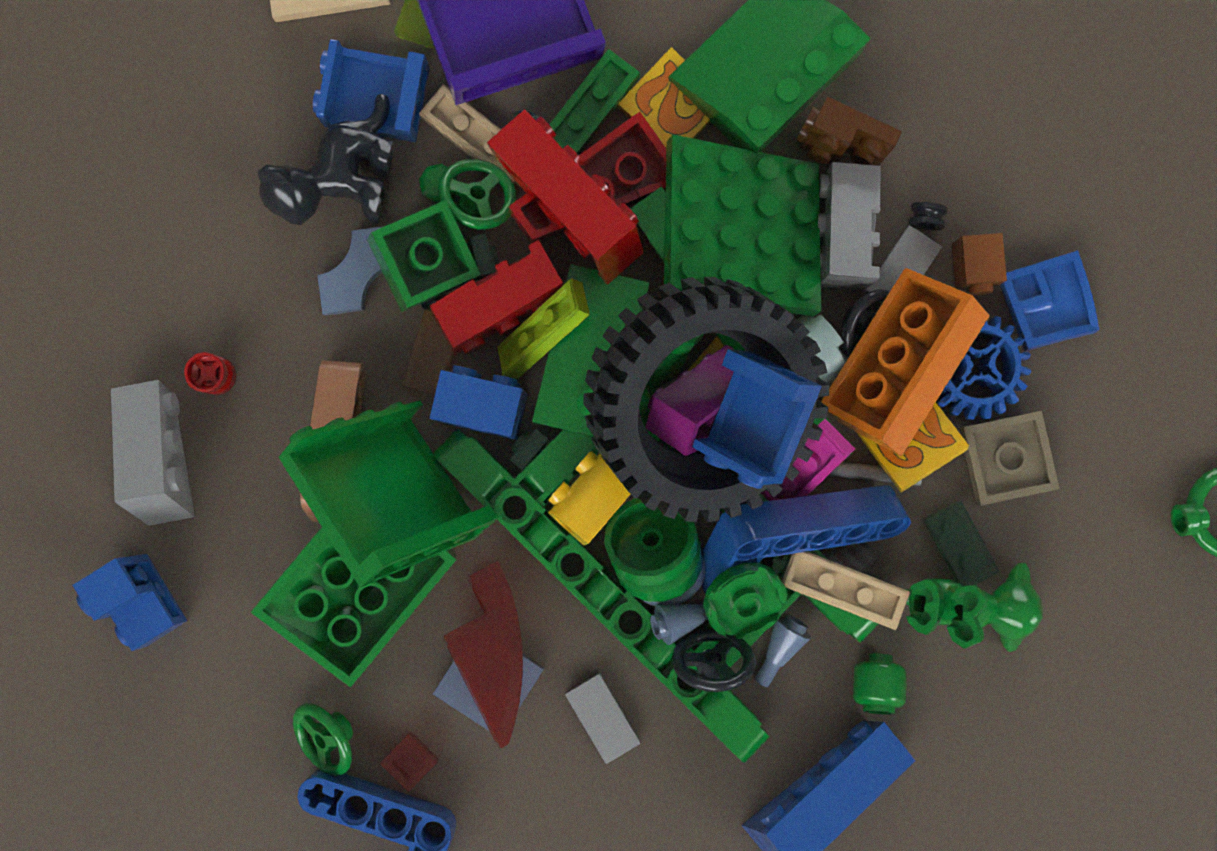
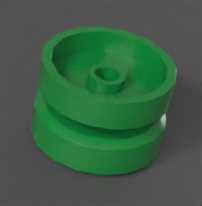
(652, 552)

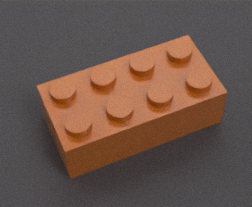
(904, 360)

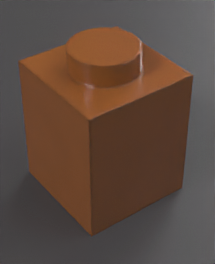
(979, 263)

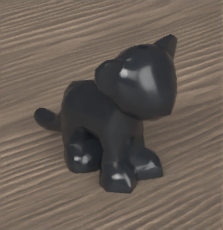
(297, 192)

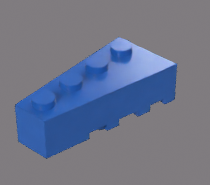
(831, 792)

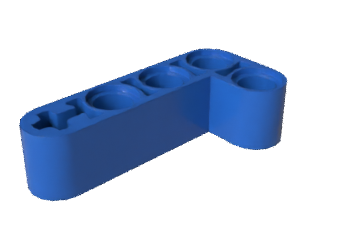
(376, 818)

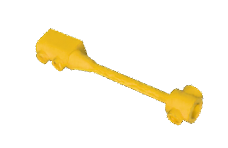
(597, 491)

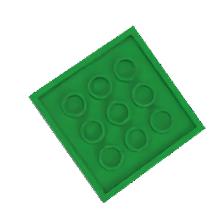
(743, 221)

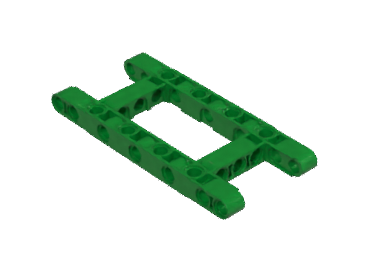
(598, 588)

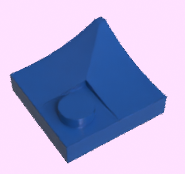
(1051, 301)

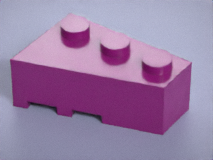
(690, 403)

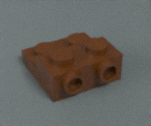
(842, 129)

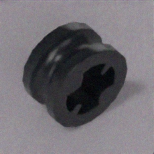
(928, 216)

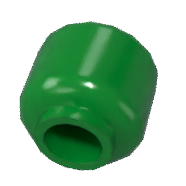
(879, 684)

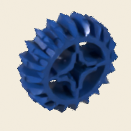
(988, 376)

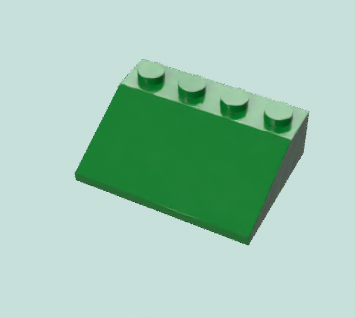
(768, 66)
(333, 618)

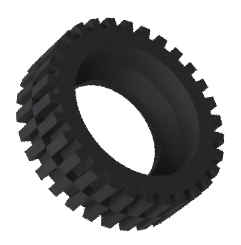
(661, 473)

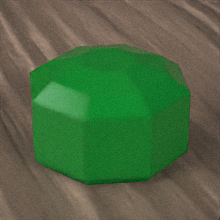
(429, 182)

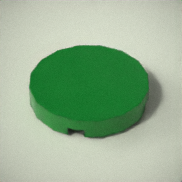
(744, 600)

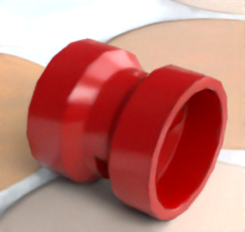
(203, 369)

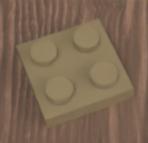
(1009, 458)

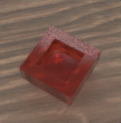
(409, 761)

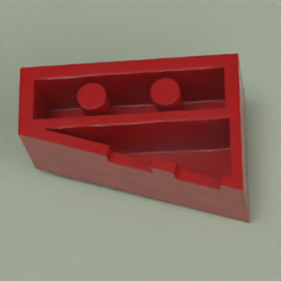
(496, 301)

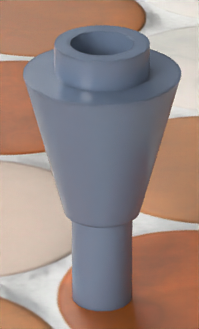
(676, 620)
(786, 640)

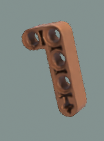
(337, 395)

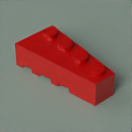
(626, 159)
(568, 194)

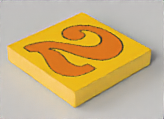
(663, 103)
(930, 449)

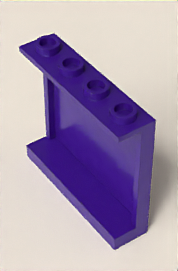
(508, 42)

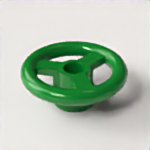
(469, 210)
(327, 734)

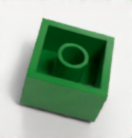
(423, 255)

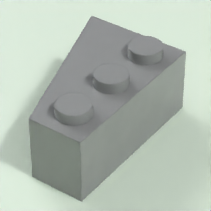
(848, 225)
(149, 454)

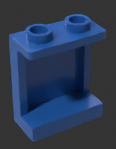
(356, 78)
(759, 419)

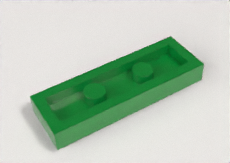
(593, 101)

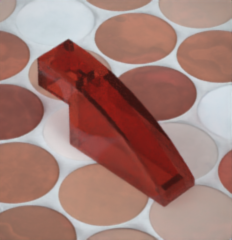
(491, 653)

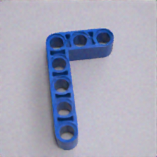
(803, 526)

